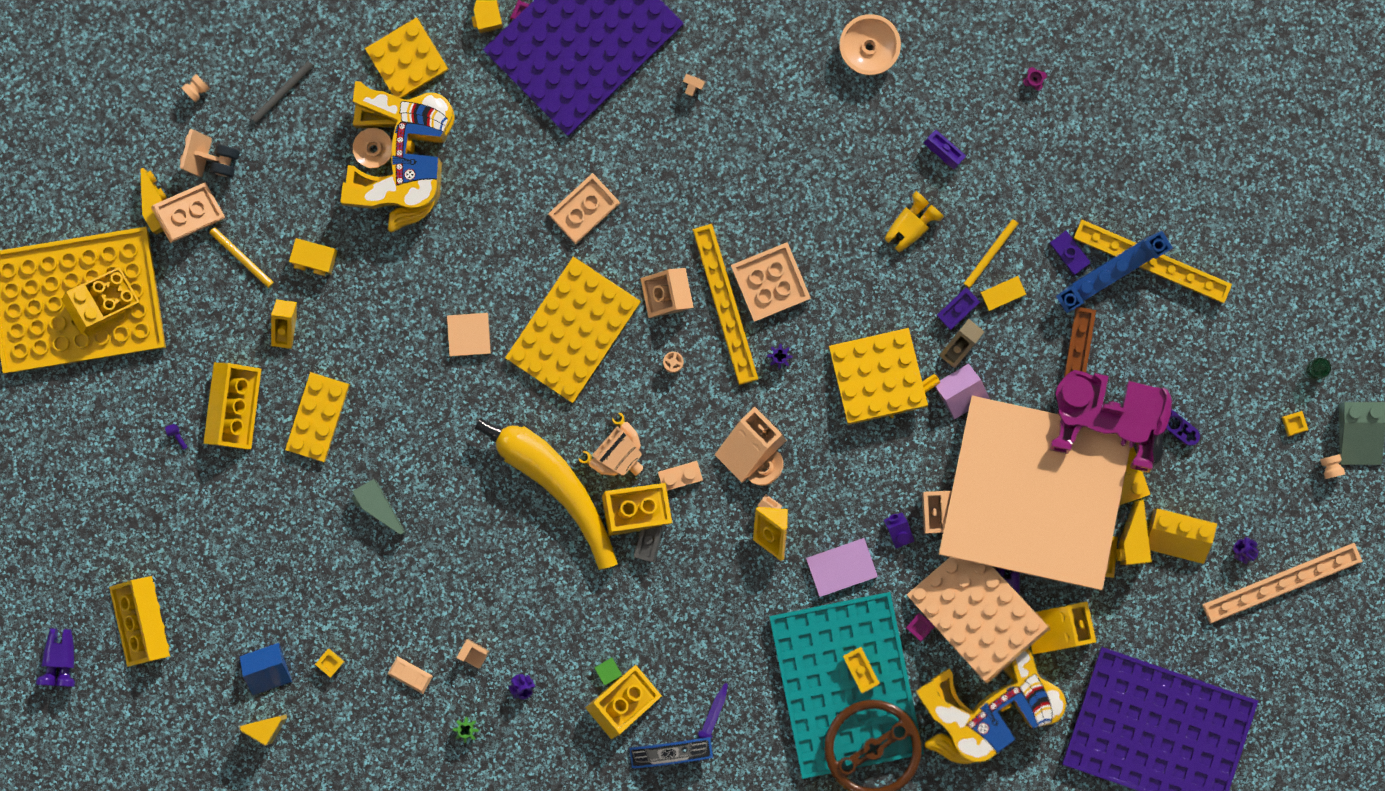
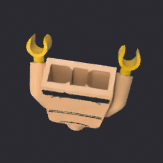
(617, 452)

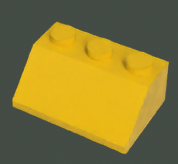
(1180, 535)

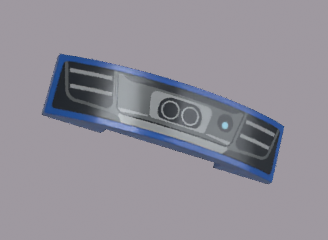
(671, 753)

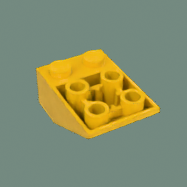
(99, 300)
(1067, 626)

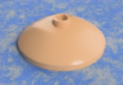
(874, 31)

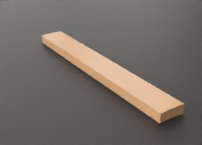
(1282, 583)

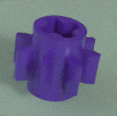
(784, 353)
(1245, 550)
(521, 686)

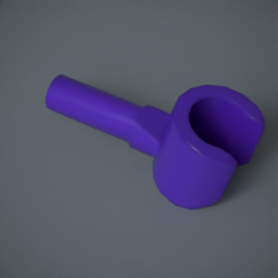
(172, 430)

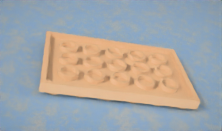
(978, 614)

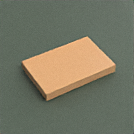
(584, 208)
(187, 212)

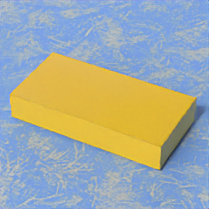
(1003, 293)

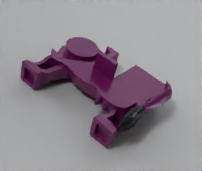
(1138, 420)

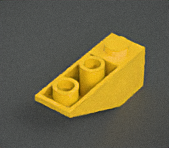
(150, 195)

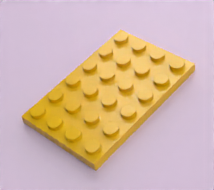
(573, 329)

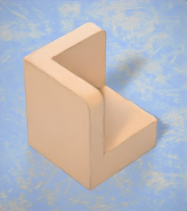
(473, 653)

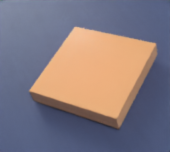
(468, 334)

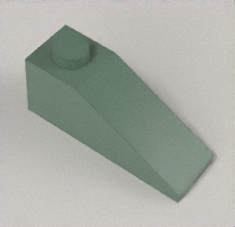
(375, 503)

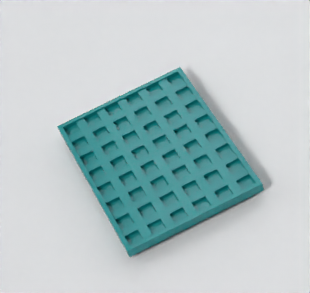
(821, 686)

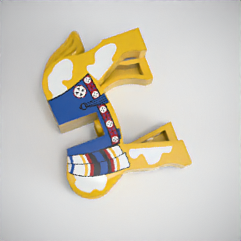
(415, 178)
(981, 732)

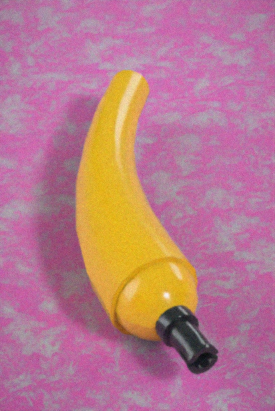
(546, 467)

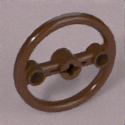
(904, 720)

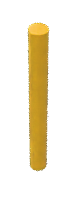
(991, 253)
(241, 257)

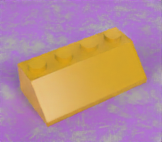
(232, 405)
(139, 621)

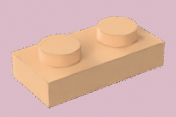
(681, 475)

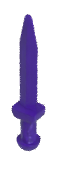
(713, 713)

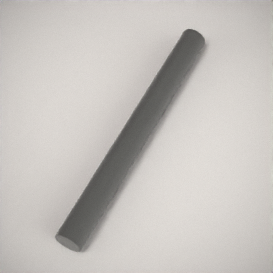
(282, 91)

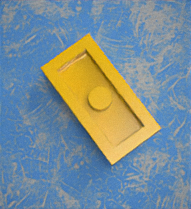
(861, 669)

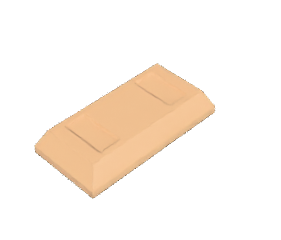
(410, 675)

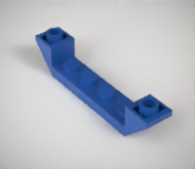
(1112, 270)

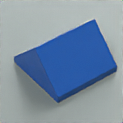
(265, 669)

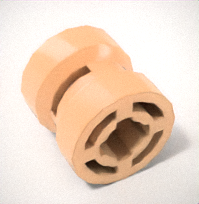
(195, 88)
(1332, 468)

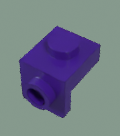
(899, 530)

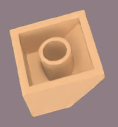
(666, 292)

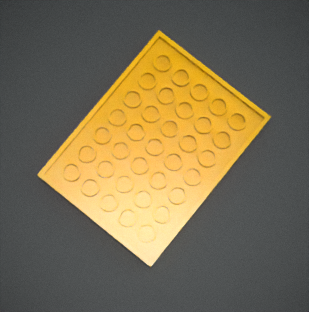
(34, 320)

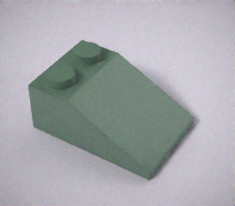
(1361, 432)

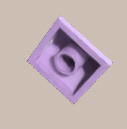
(959, 388)

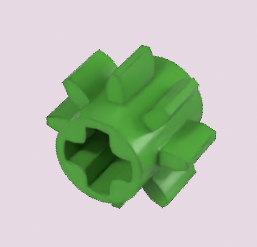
(471, 730)

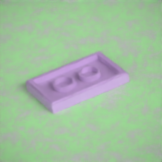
(841, 567)

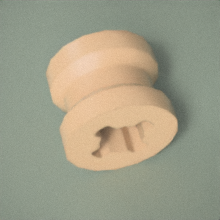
(672, 359)

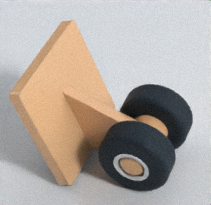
(196, 155)

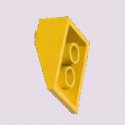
(636, 508)
(1134, 540)
(623, 702)

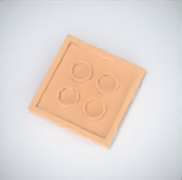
(770, 282)

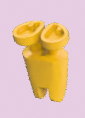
(910, 225)

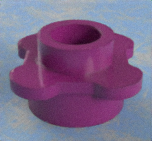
(1035, 73)

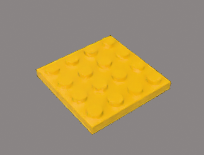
(878, 376)

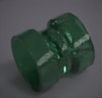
(1322, 367)

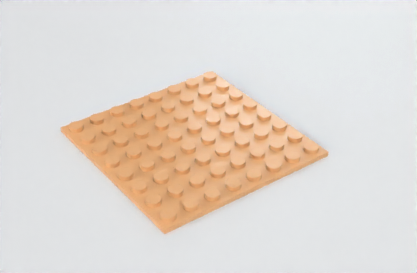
(1031, 505)

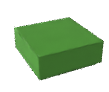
(608, 671)

